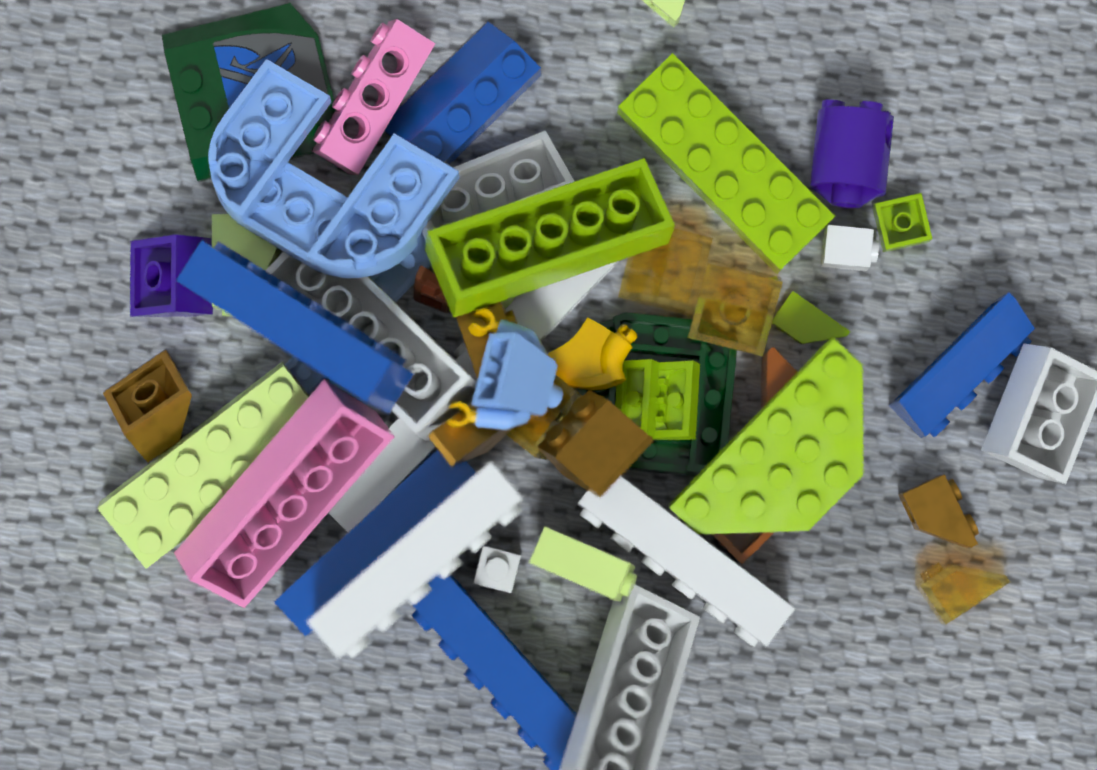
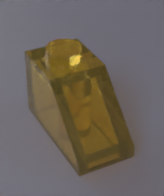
(956, 589)

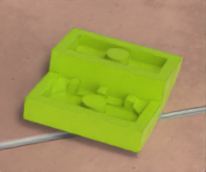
(661, 397)

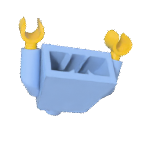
(513, 377)

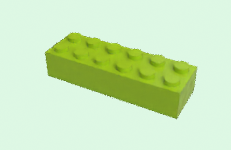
(725, 163)
(549, 237)

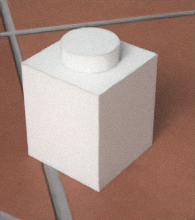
(849, 248)
(497, 569)

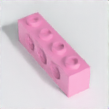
(411, 53)

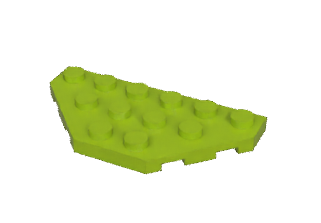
(788, 458)

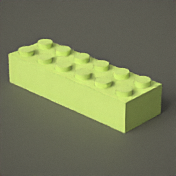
(187, 480)

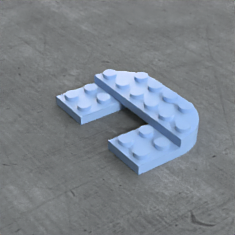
(303, 215)

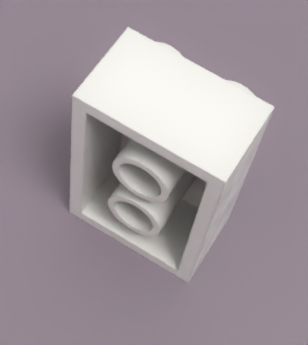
(1043, 413)

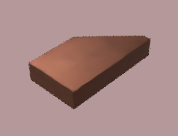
(428, 290)

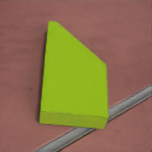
(806, 322)

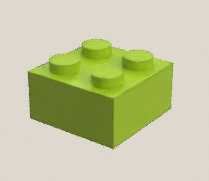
(902, 222)

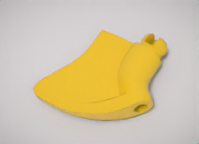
(594, 356)

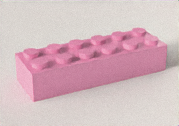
(283, 494)

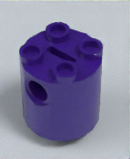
(851, 152)

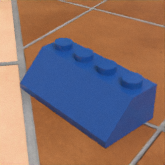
(465, 95)
(963, 367)

